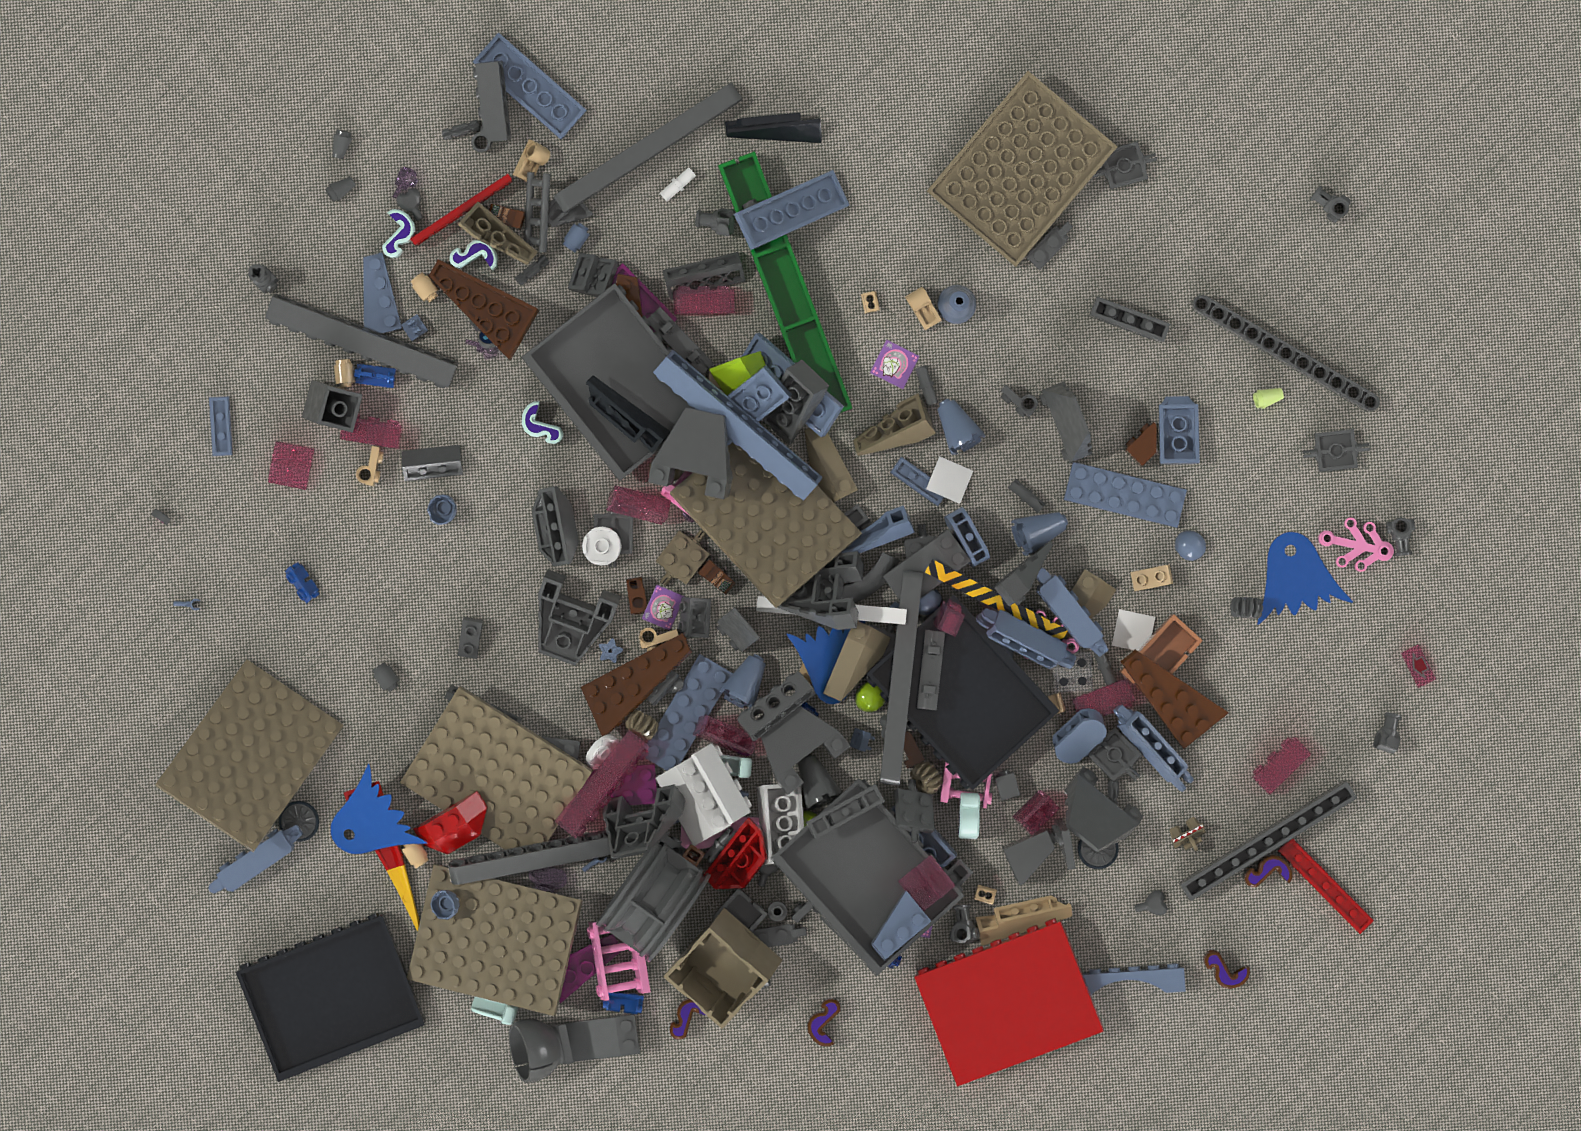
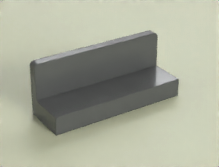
(431, 462)

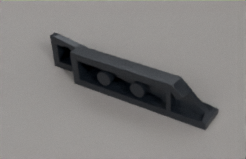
(776, 127)
(625, 415)

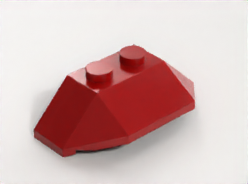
(454, 825)
(739, 858)

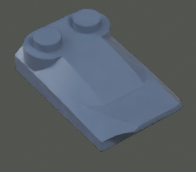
(1178, 431)

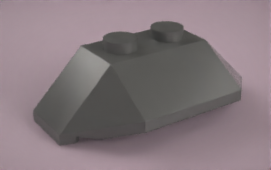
(555, 526)

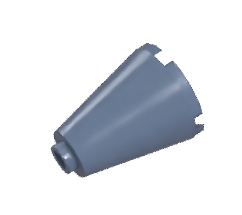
(951, 310)
(958, 427)
(1037, 530)
(745, 682)

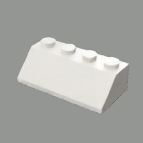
(721, 783)
(701, 812)
(778, 817)

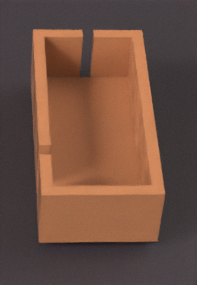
(1168, 645)

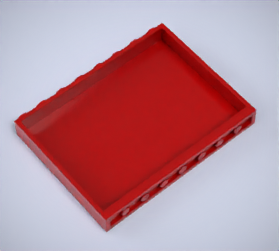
(1008, 1002)

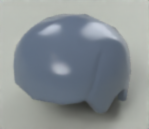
(442, 509)
(1190, 545)
(930, 602)
(445, 904)

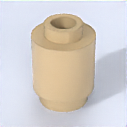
(424, 287)
(344, 373)
(415, 854)

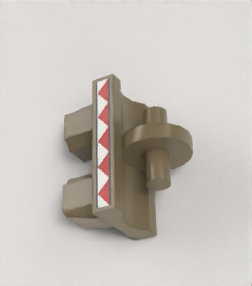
(1195, 830)

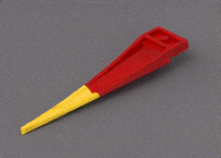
(394, 864)

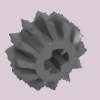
(1246, 607)

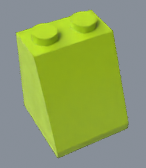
(737, 371)

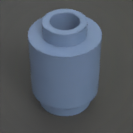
(576, 237)

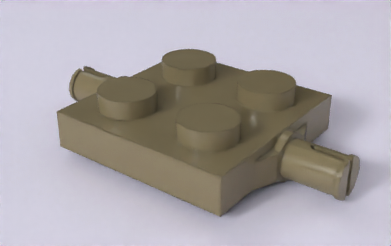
(682, 557)

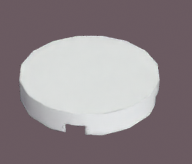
(601, 546)
(600, 750)

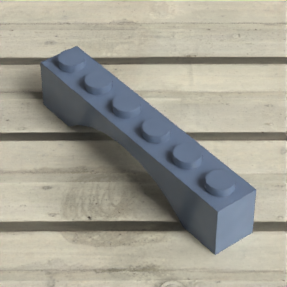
(889, 527)
(1168, 978)

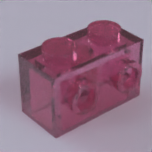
(1035, 812)

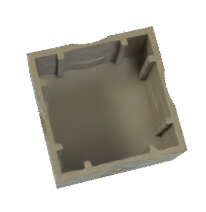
(723, 968)

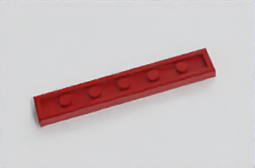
(461, 210)
(1325, 885)

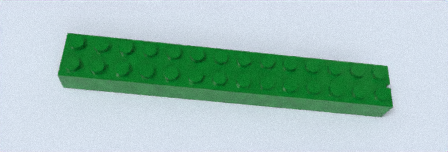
(784, 281)

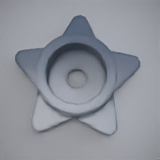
(615, 651)

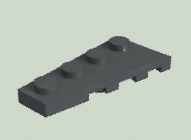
(1063, 837)

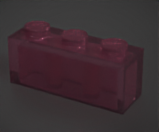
(703, 301)
(375, 432)
(638, 505)
(949, 617)
(1106, 698)
(724, 735)
(1280, 764)

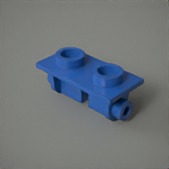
(375, 375)
(296, 576)
(632, 1002)

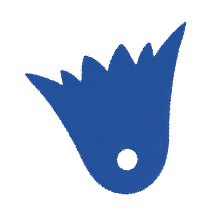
(1297, 577)
(821, 657)
(370, 821)

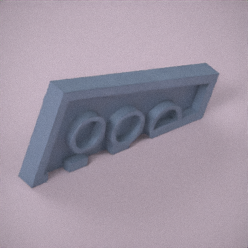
(379, 301)

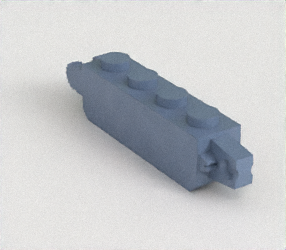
(1070, 613)
(1025, 639)
(1153, 746)
(251, 864)

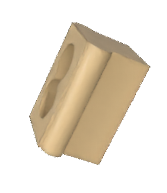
(865, 302)
(1057, 700)
(982, 898)

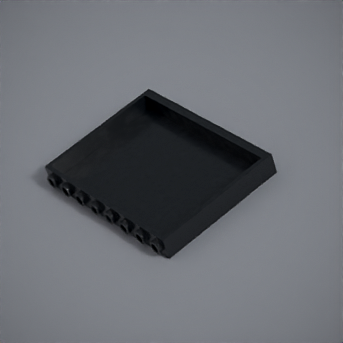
(983, 701)
(330, 996)

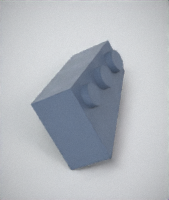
(900, 926)

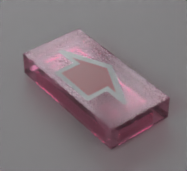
(1418, 666)

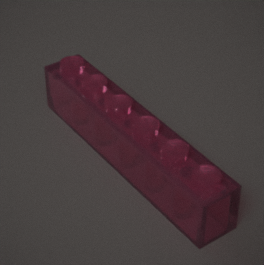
(602, 784)

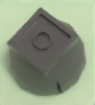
(539, 1045)

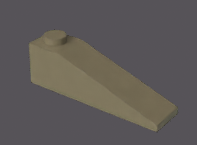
(490, 230)
(904, 426)
(828, 463)
(1092, 594)
(858, 655)

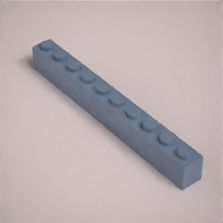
(740, 426)

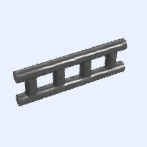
(543, 203)

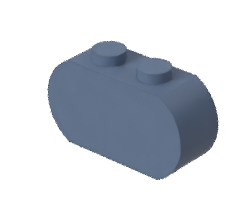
(967, 536)
(1079, 736)

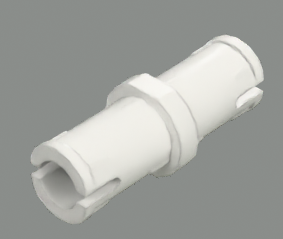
(677, 184)

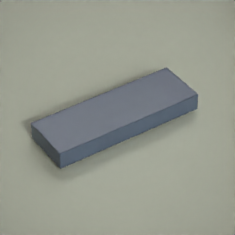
(220, 426)
(915, 479)

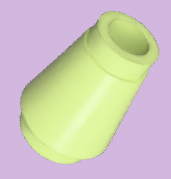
(1267, 397)

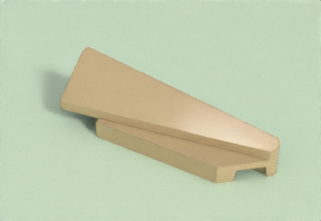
(1019, 917)

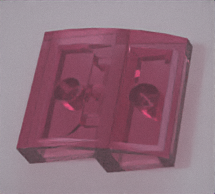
(291, 465)
(926, 883)

